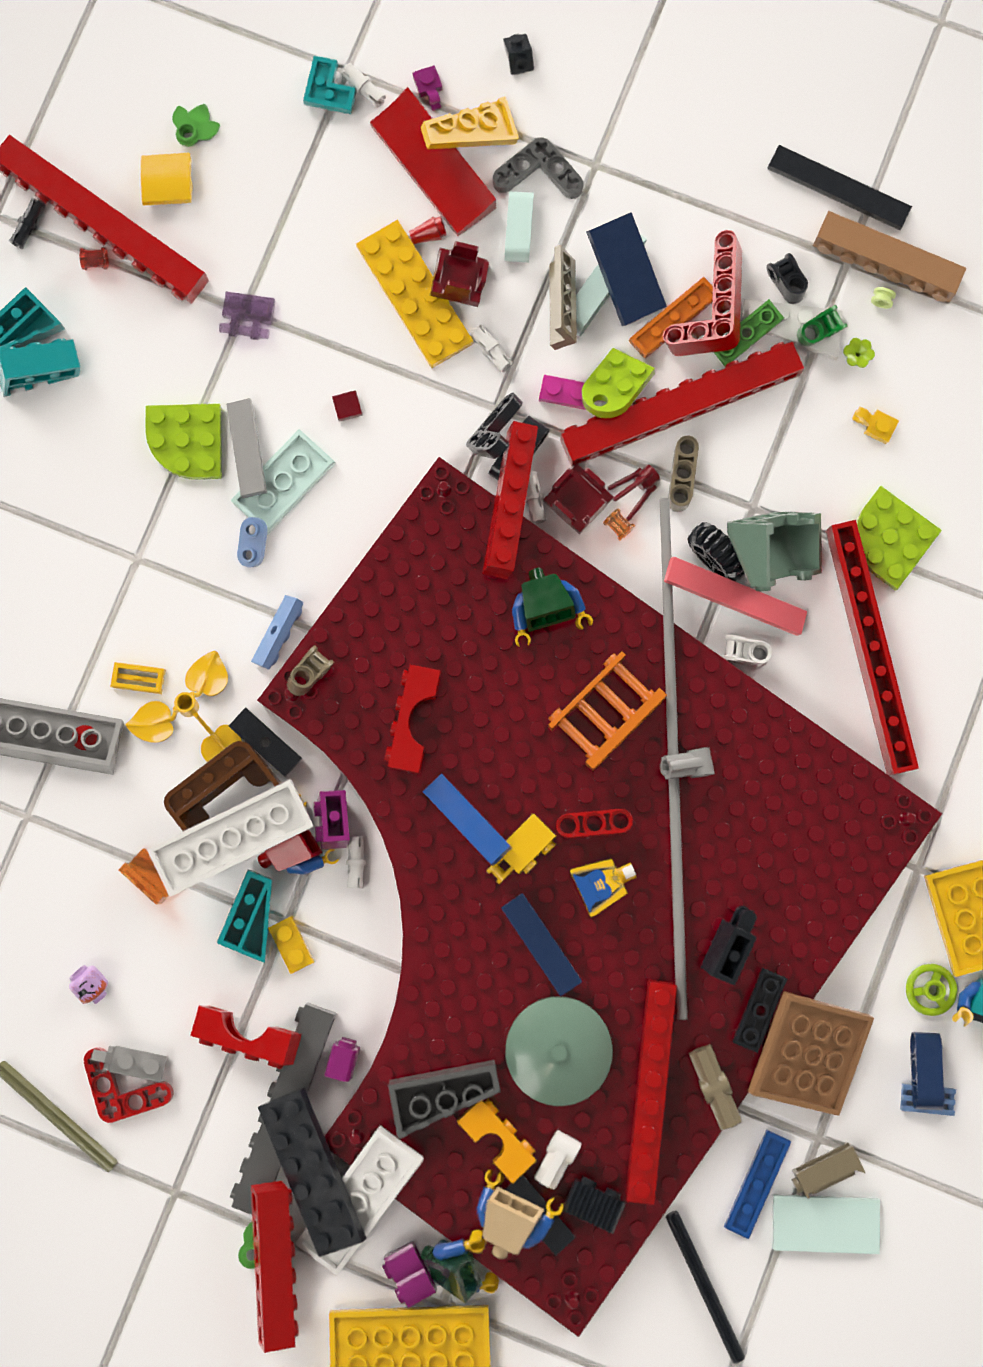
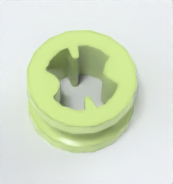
(883, 297)

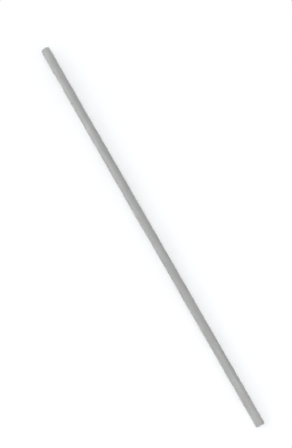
(672, 741)

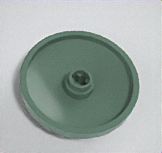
(559, 1051)

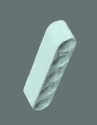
(591, 298)

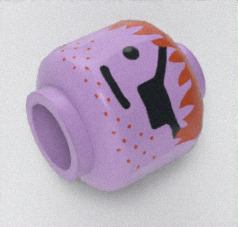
(88, 984)

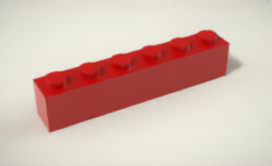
(510, 500)
(274, 1266)

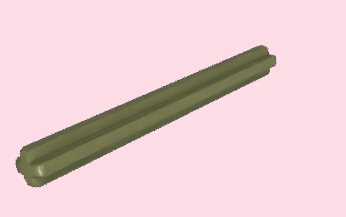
(57, 1117)

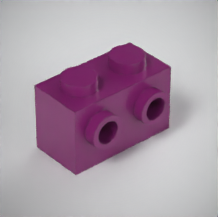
(333, 819)

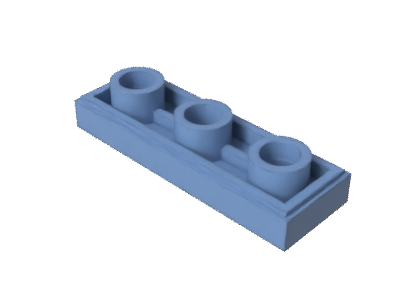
(278, 632)

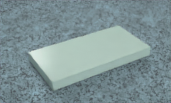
(288, 480)
(826, 1224)

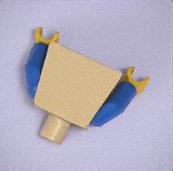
(510, 1220)

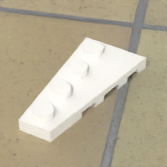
(795, 317)

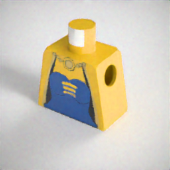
(601, 884)

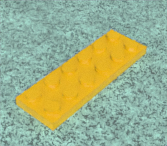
(408, 288)

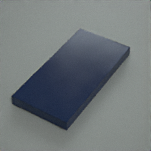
(626, 269)

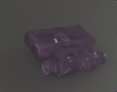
(247, 308)

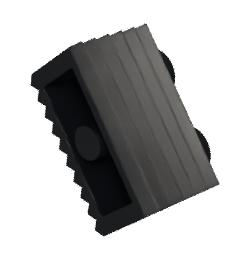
(594, 1204)

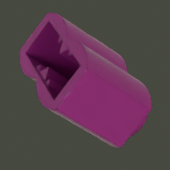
(342, 1059)
(410, 1274)

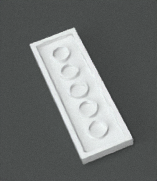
(230, 838)
(372, 1186)

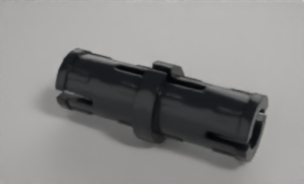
(27, 223)

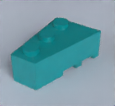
(37, 364)
(248, 918)

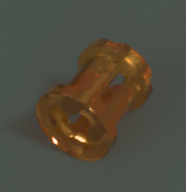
(619, 524)

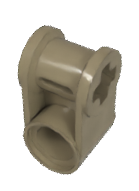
(311, 668)

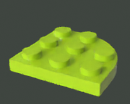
(186, 439)
(893, 537)

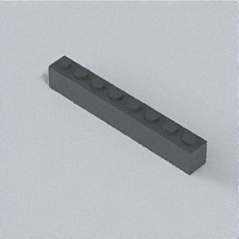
(263, 1163)

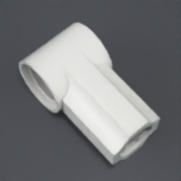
(559, 1154)

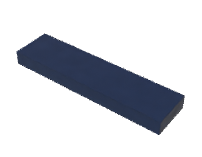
(541, 944)

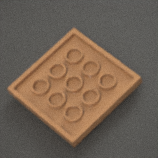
(811, 1054)

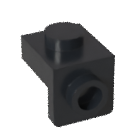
(519, 53)

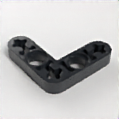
(486, 439)

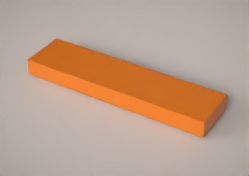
(679, 311)

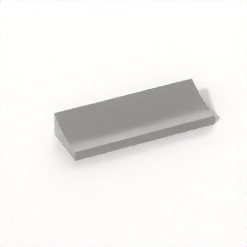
(46, 736)

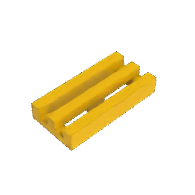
(159, 681)

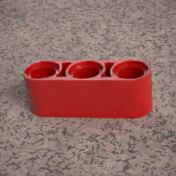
(606, 817)

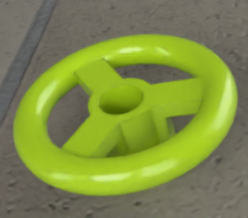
(940, 993)

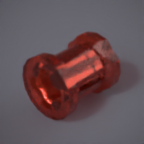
(94, 258)

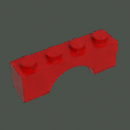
(420, 686)
(217, 1027)

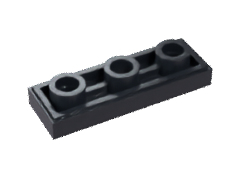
(254, 731)
(766, 994)
(559, 1234)

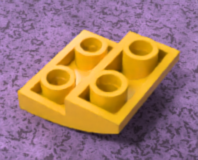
(166, 179)

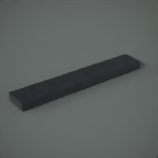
(839, 187)

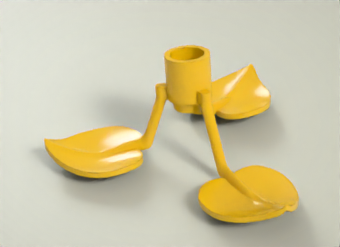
(154, 718)

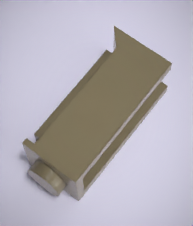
(826, 1170)

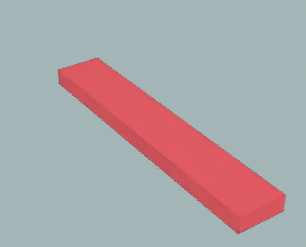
(735, 596)

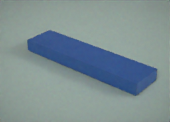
(467, 819)
(757, 1184)

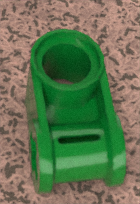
(824, 324)

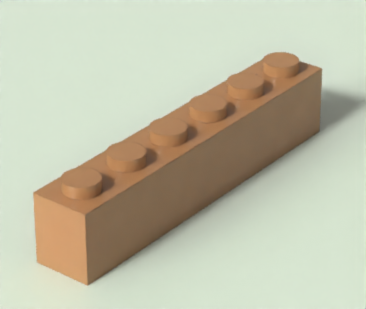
(889, 257)

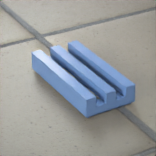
(950, 1102)

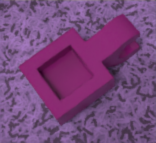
(428, 84)

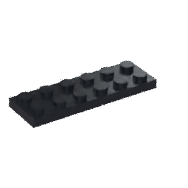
(312, 1173)

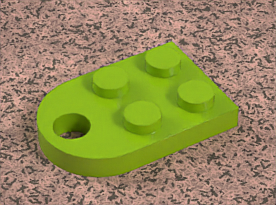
(617, 382)

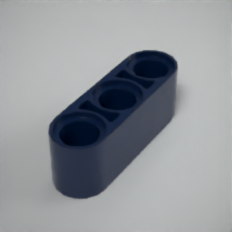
(927, 1070)

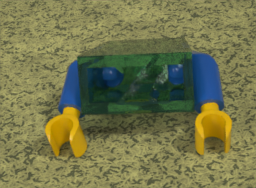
(456, 1269)

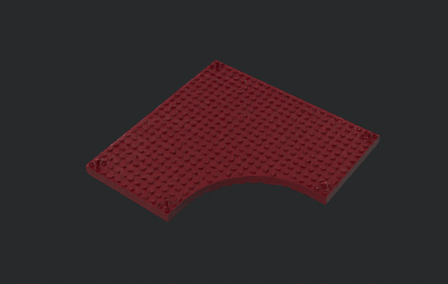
(780, 827)

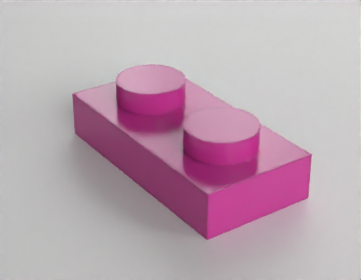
(561, 392)

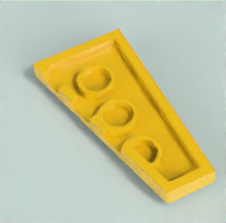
(481, 126)

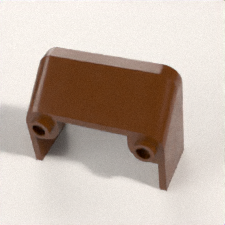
(188, 798)

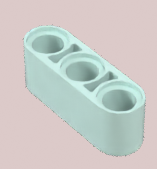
(519, 226)

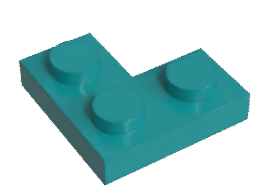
(323, 92)

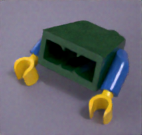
(546, 603)

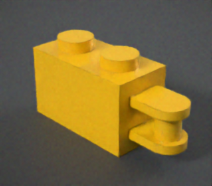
(526, 845)

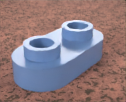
(254, 542)

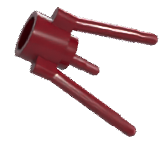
(644, 479)

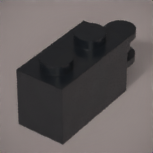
(731, 946)

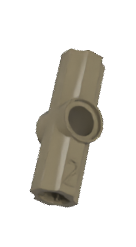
(715, 1087)

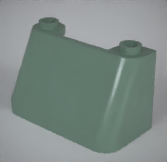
(777, 546)

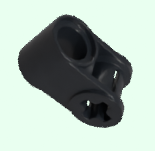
(786, 274)

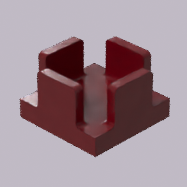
(460, 274)
(578, 497)

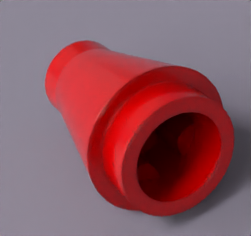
(428, 231)

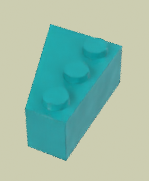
(26, 321)

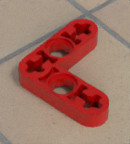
(119, 1100)

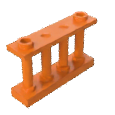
(632, 718)

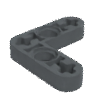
(536, 161)

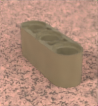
(686, 462)

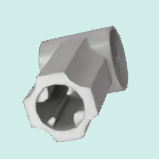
(692, 763)

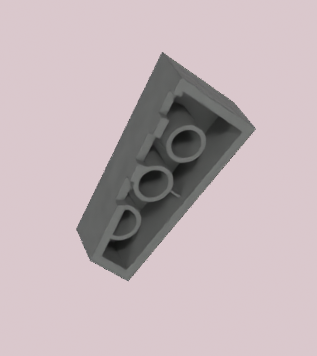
(438, 1094)

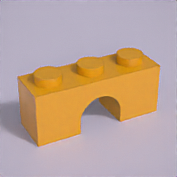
(514, 1156)

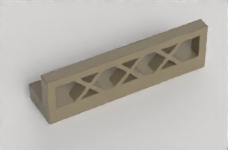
(562, 299)

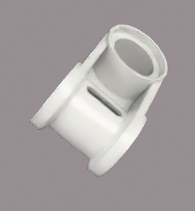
(744, 651)

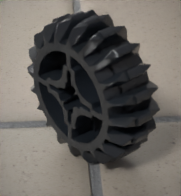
(715, 551)

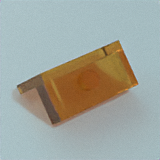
(145, 877)

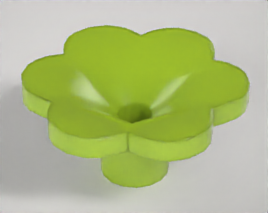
(862, 349)

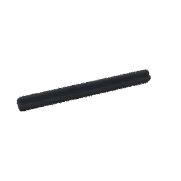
(705, 1287)

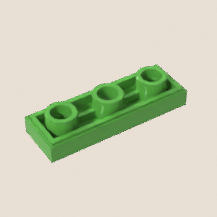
(760, 323)

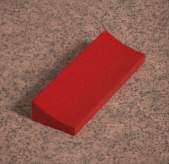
(439, 173)

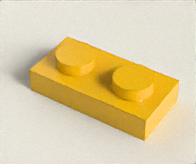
(291, 945)

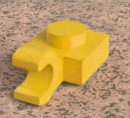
(879, 425)

